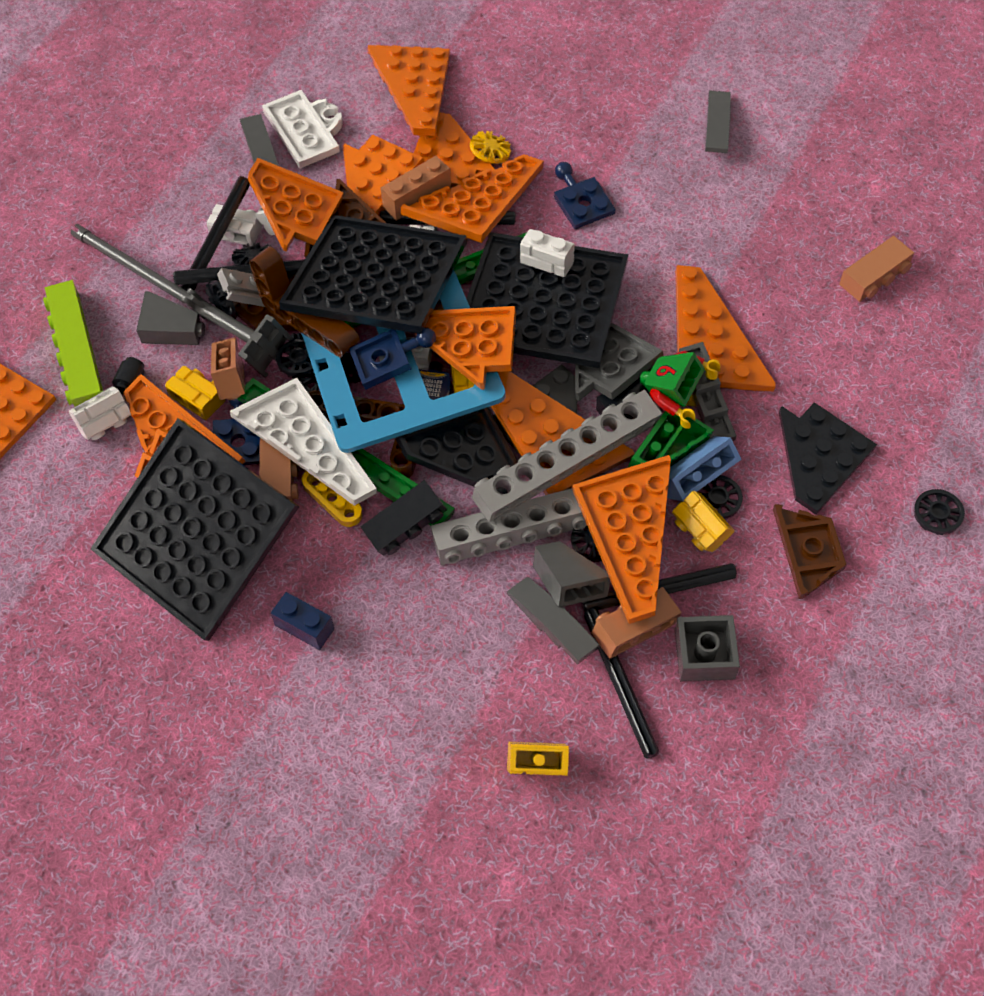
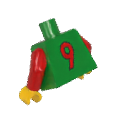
(674, 381)

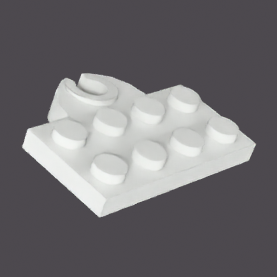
(305, 126)

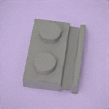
(239, 286)

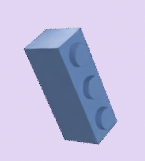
(701, 466)

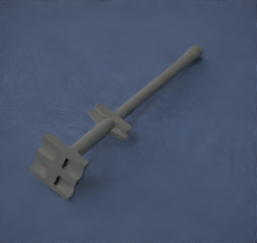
(260, 344)

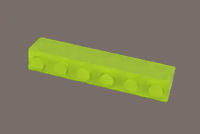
(73, 342)

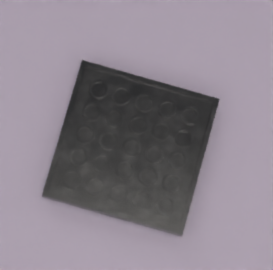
(374, 274)
(555, 315)
(194, 529)

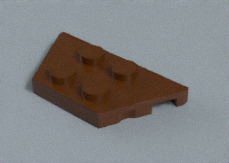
(810, 548)

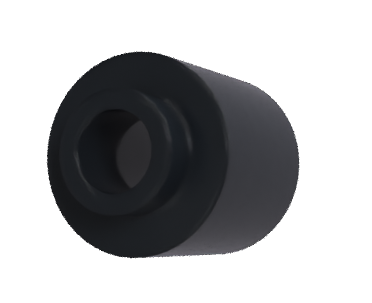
(127, 373)

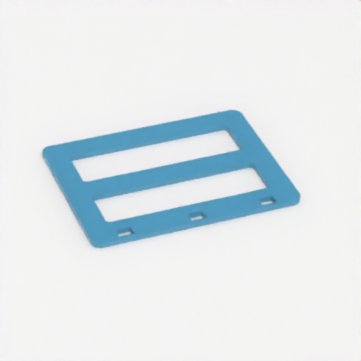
(419, 408)

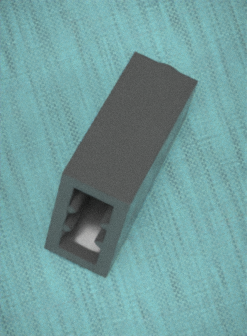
(168, 322)
(569, 575)

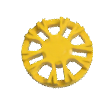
(490, 146)

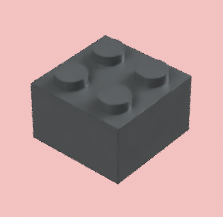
(706, 648)

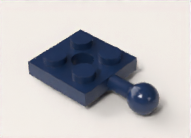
(586, 190)
(395, 358)
(230, 429)

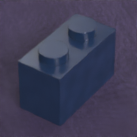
(302, 620)

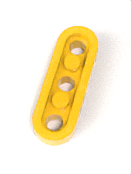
(337, 508)

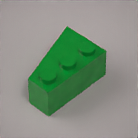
(671, 439)

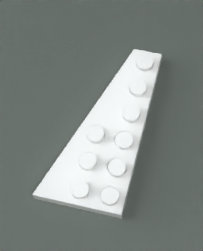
(300, 431)

